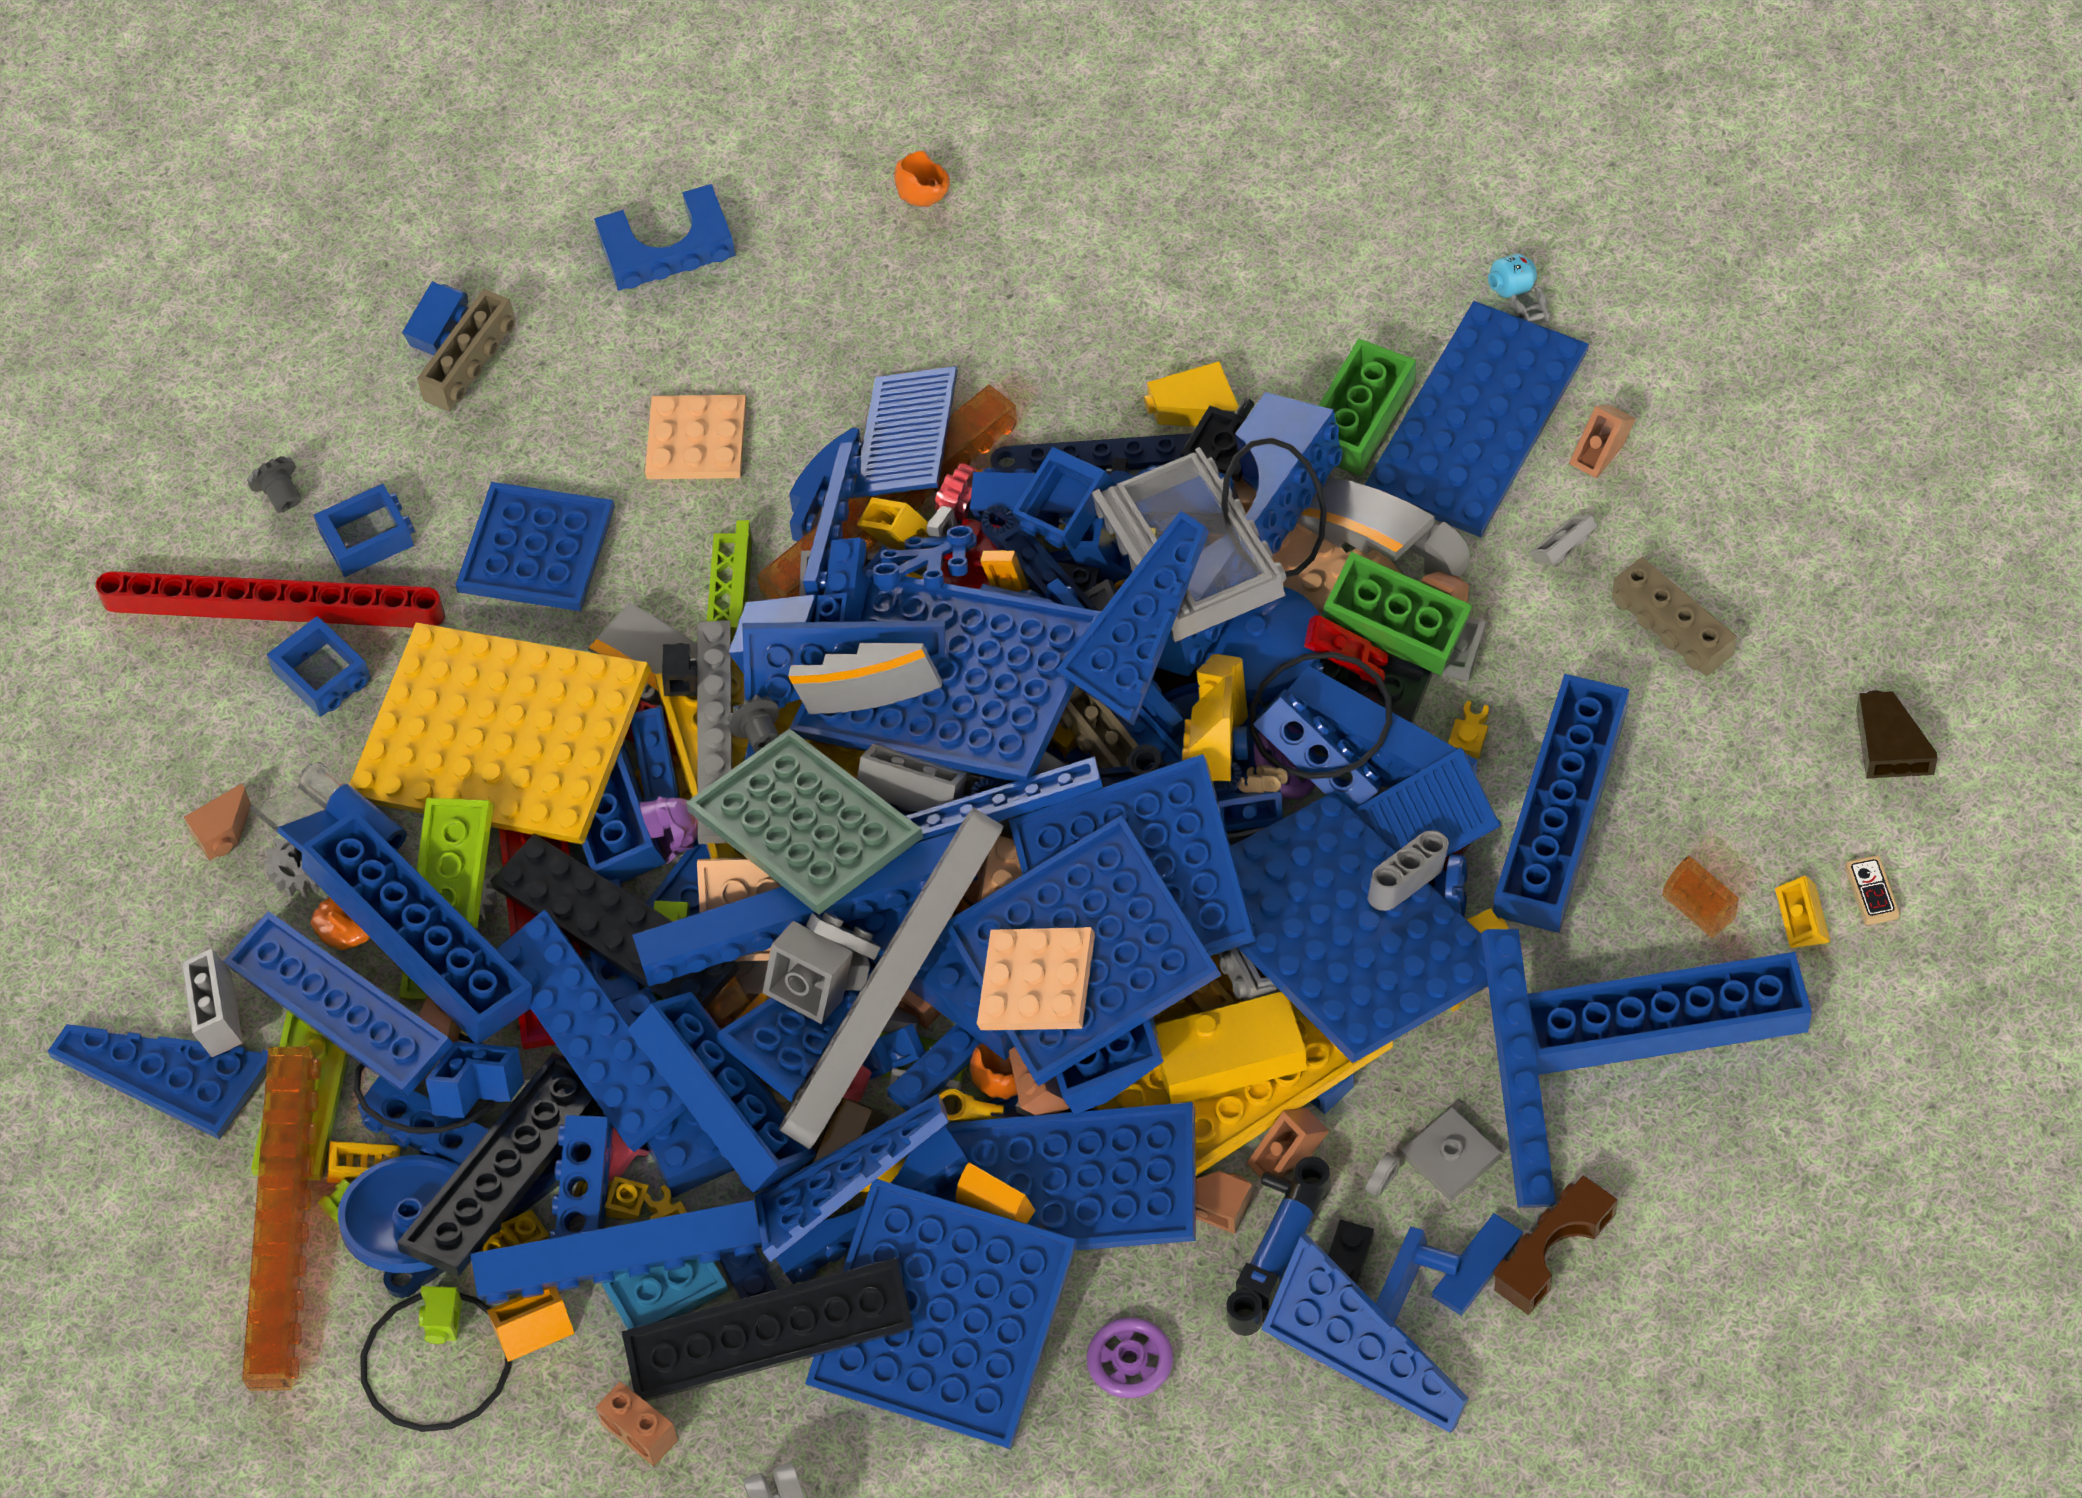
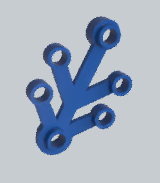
(958, 540)

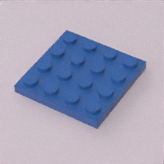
(535, 546)

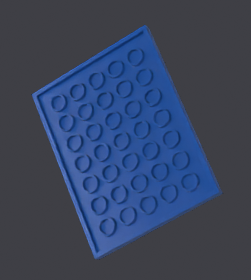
(996, 675)
(1334, 955)

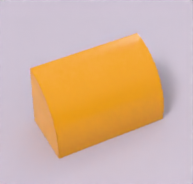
(991, 1195)
(530, 1323)

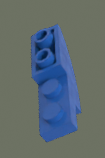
(812, 484)
(845, 583)

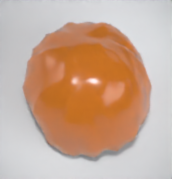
(920, 180)
(992, 1073)

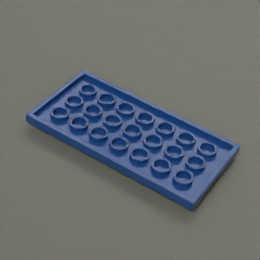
(1477, 417)
(1096, 1173)

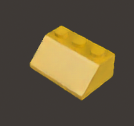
(1212, 730)

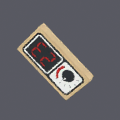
(1872, 890)

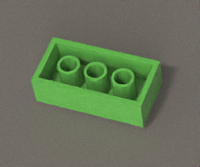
(1367, 400)
(1397, 613)

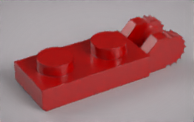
(1329, 637)

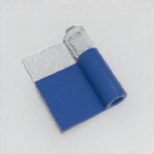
(320, 803)

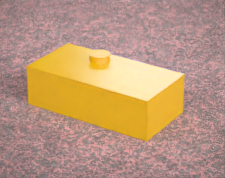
(1230, 1048)

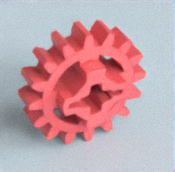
(957, 491)

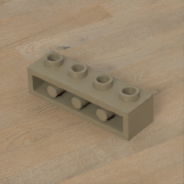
(466, 350)
(1673, 617)
(1097, 730)

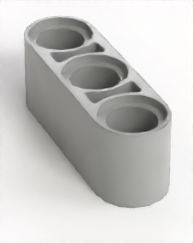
(1407, 870)

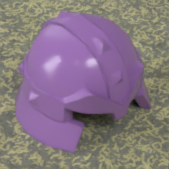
(671, 823)

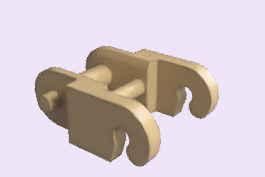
(1267, 779)

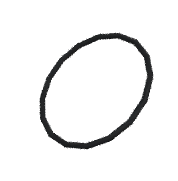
(1296, 453)
(1331, 774)
(357, 1082)
(432, 1427)

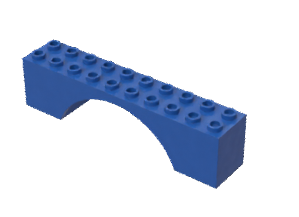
(1280, 485)

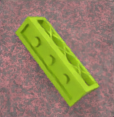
(739, 585)

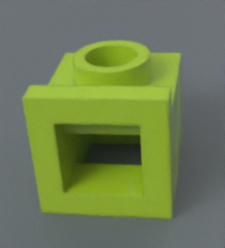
(440, 1314)

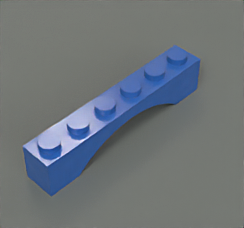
(925, 1170)

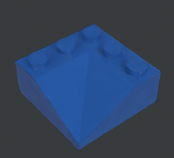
(1111, 1068)

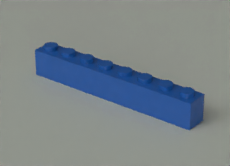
(616, 1251)

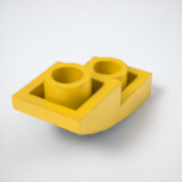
(624, 1197)
(516, 1231)

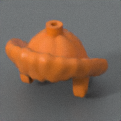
(336, 927)

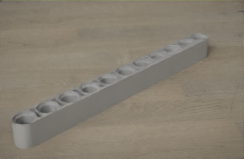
(890, 978)

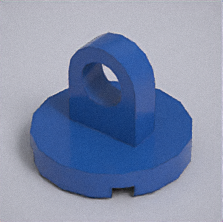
(1451, 883)

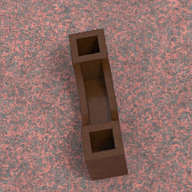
(1581, 1212)

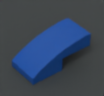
(894, 1051)

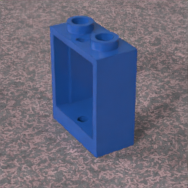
(1042, 485)
(373, 549)
(302, 646)

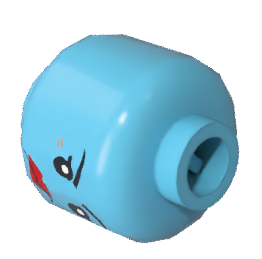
(1512, 275)

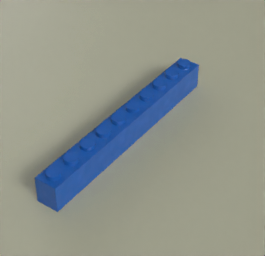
(759, 920)

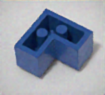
(472, 1074)

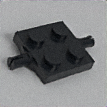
(1217, 436)

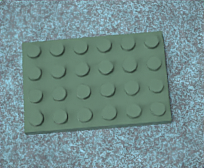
(804, 821)

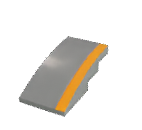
(1367, 518)
(639, 637)
(865, 680)

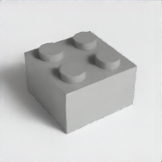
(807, 972)

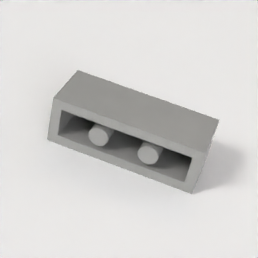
(909, 780)
(212, 1002)

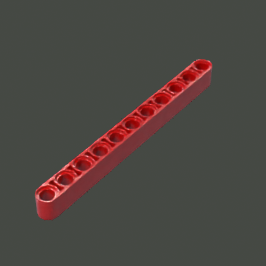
(269, 599)

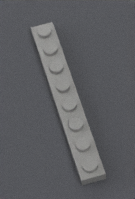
(712, 710)

